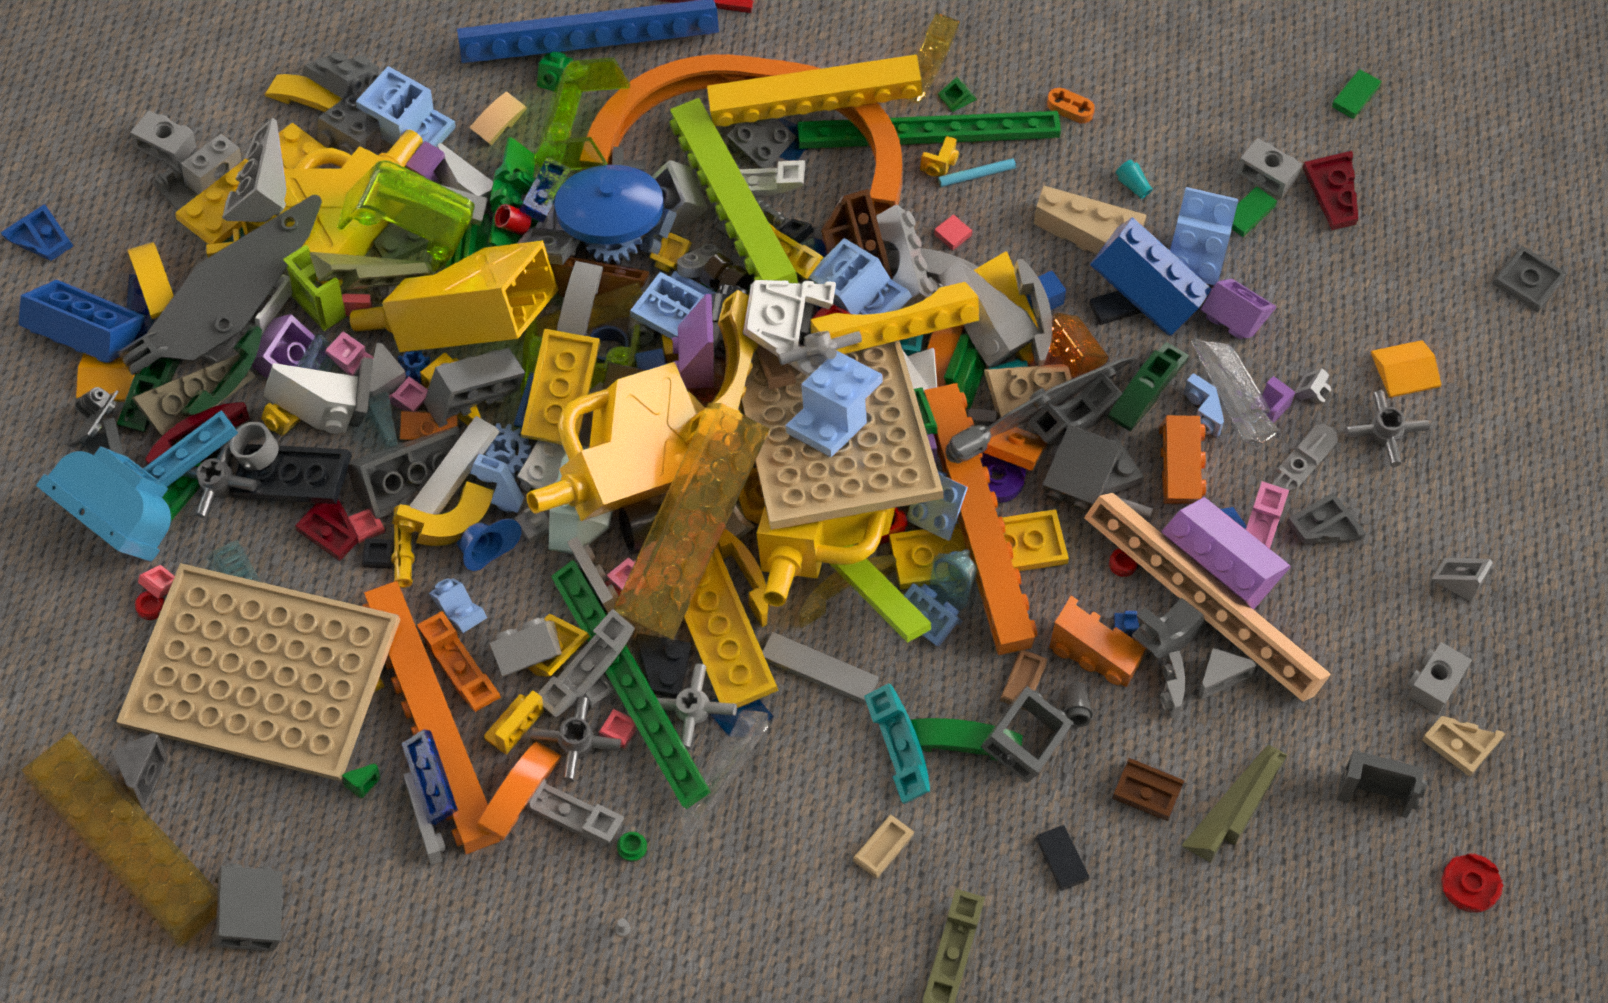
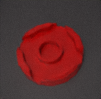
(1472, 883)

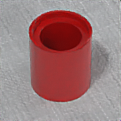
(512, 219)

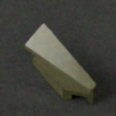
(366, 271)
(1236, 807)

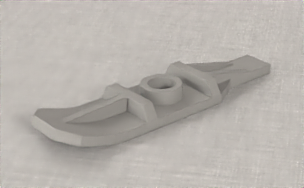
(1309, 453)

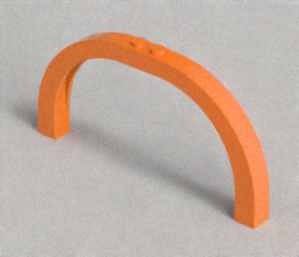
(701, 71)

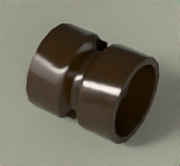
(720, 271)

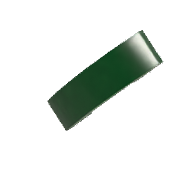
(248, 349)

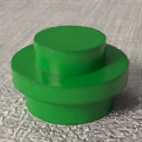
(632, 846)

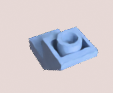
(1205, 394)
(507, 493)
(456, 604)

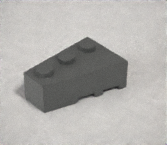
(471, 381)

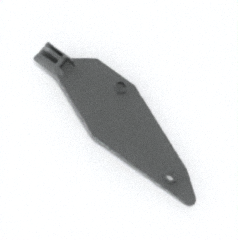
(223, 291)
(975, 438)

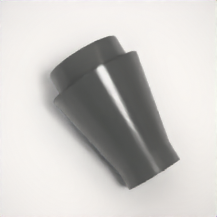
(1078, 705)

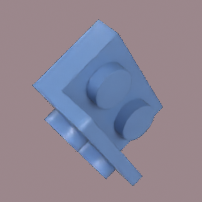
(942, 617)

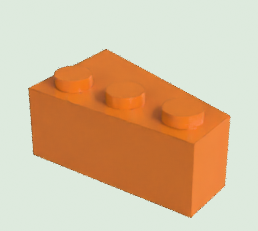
(1182, 459)
(1094, 645)

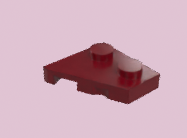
(329, 529)

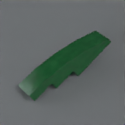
(150, 377)

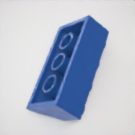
(1150, 276)
(79, 320)

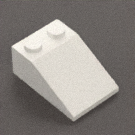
(314, 396)

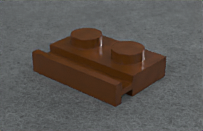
(1148, 789)

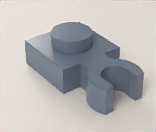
(661, 230)

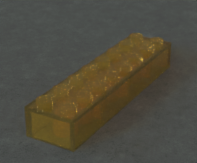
(691, 520)
(124, 839)

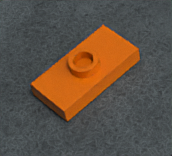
(419, 424)

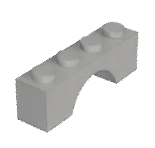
(899, 235)

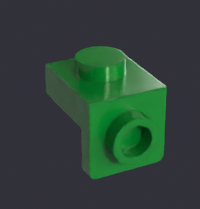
(551, 69)

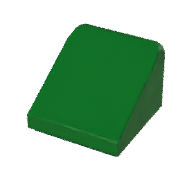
(956, 95)
(361, 780)

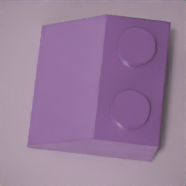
(1237, 308)
(283, 344)

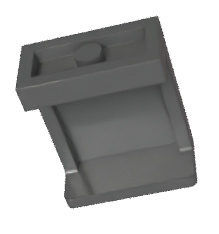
(1081, 468)
(1383, 778)
(248, 908)

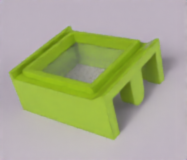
(322, 302)

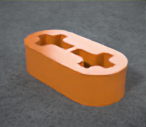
(1070, 105)

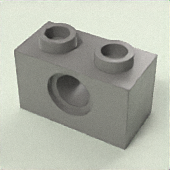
(163, 138)
(210, 163)
(1269, 168)
(1446, 664)

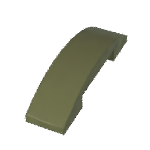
(954, 948)

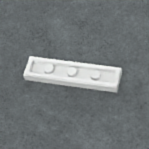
(455, 467)

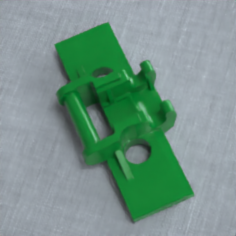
(509, 188)

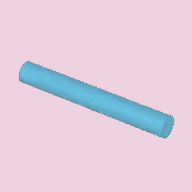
(976, 172)

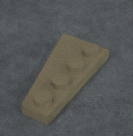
(164, 403)

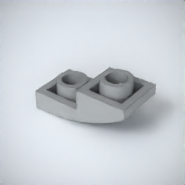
(1175, 684)

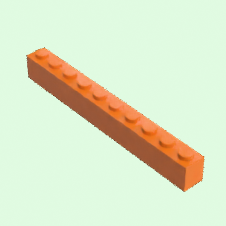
(983, 529)
(430, 711)

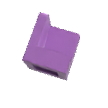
(425, 161)
(1277, 397)

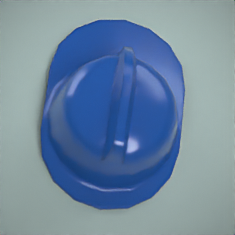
(485, 543)

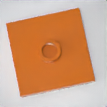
(1017, 447)

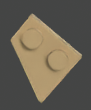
(1462, 743)

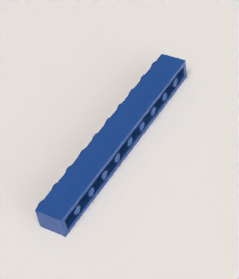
(587, 30)

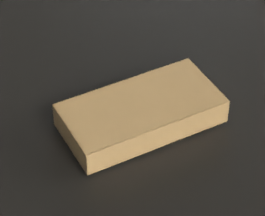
(883, 846)

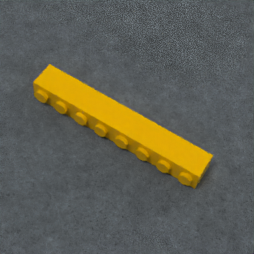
(815, 90)

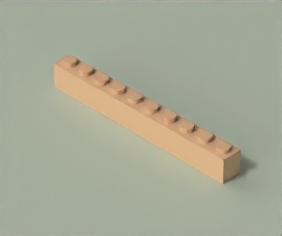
(1208, 595)

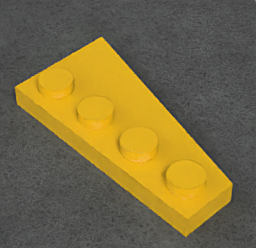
(1001, 275)

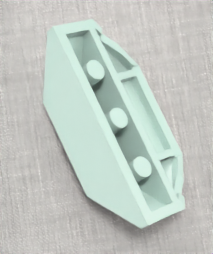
(566, 524)

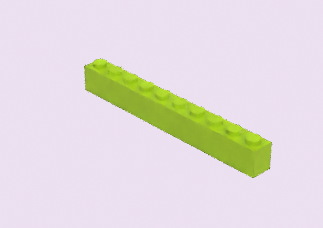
(730, 193)

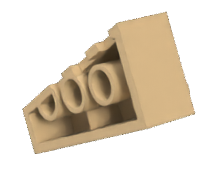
(1080, 218)

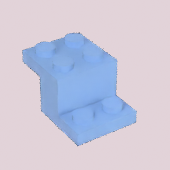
(404, 105)
(1204, 232)
(860, 281)
(668, 302)
(834, 404)

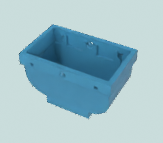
(115, 497)

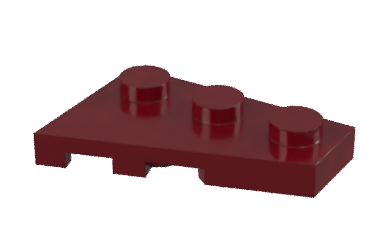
(1334, 188)

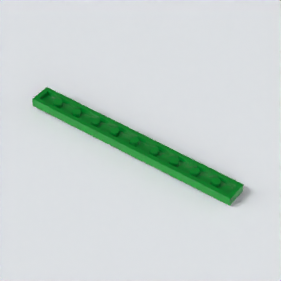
(936, 128)
(634, 691)

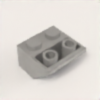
(525, 648)

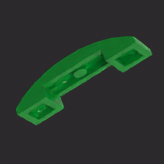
(956, 735)

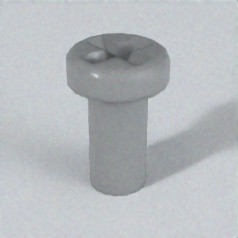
(622, 927)

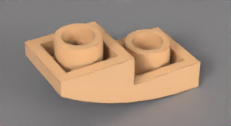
(497, 117)

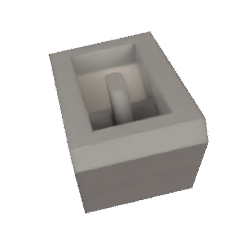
(386, 372)
(1462, 575)
(1224, 671)

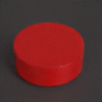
(1122, 564)
(148, 606)

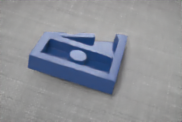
(39, 234)

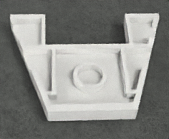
(777, 313)

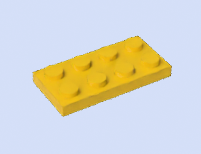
(560, 376)

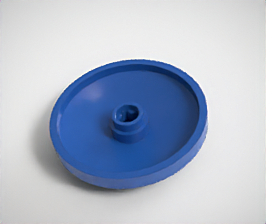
(609, 204)

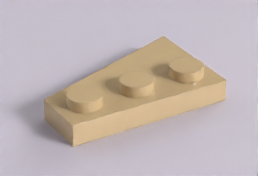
(1015, 385)

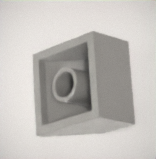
(680, 192)

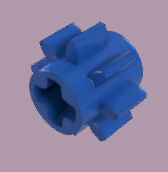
(413, 363)

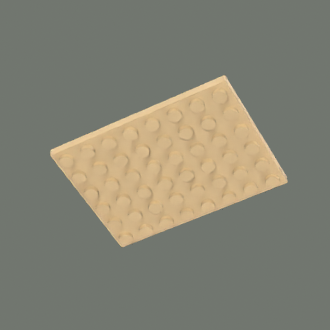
(875, 470)
(259, 671)

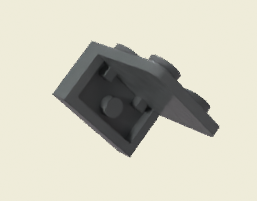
(346, 126)

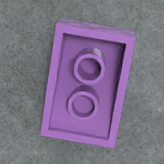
(696, 346)

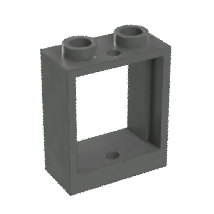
(1011, 753)

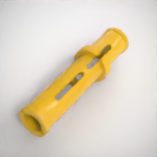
(402, 556)

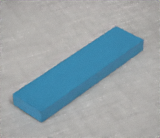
(192, 449)

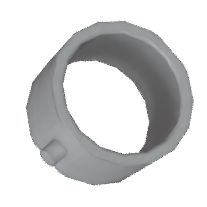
(264, 455)

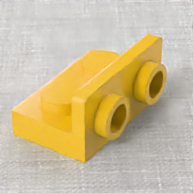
(515, 722)

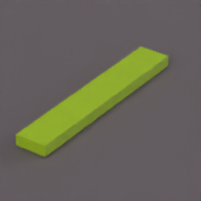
(885, 598)

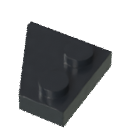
(664, 663)

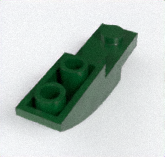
(1147, 385)

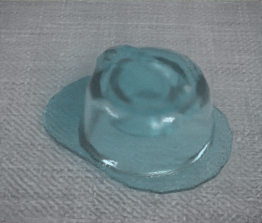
(953, 578)

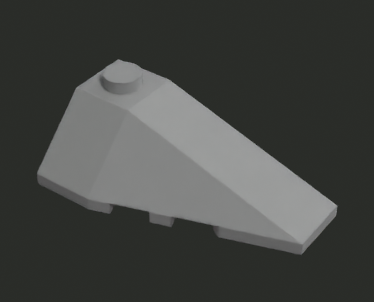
(261, 181)
(1001, 325)

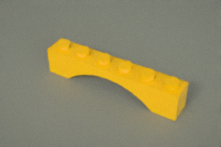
(942, 310)
(738, 356)

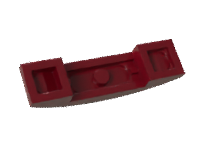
(235, 412)

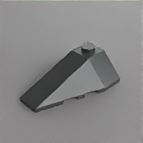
(396, 472)

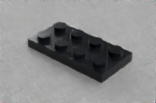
(297, 475)

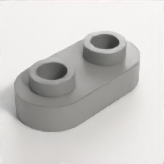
(692, 263)

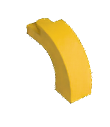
(447, 527)

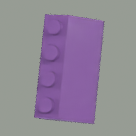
(1226, 551)

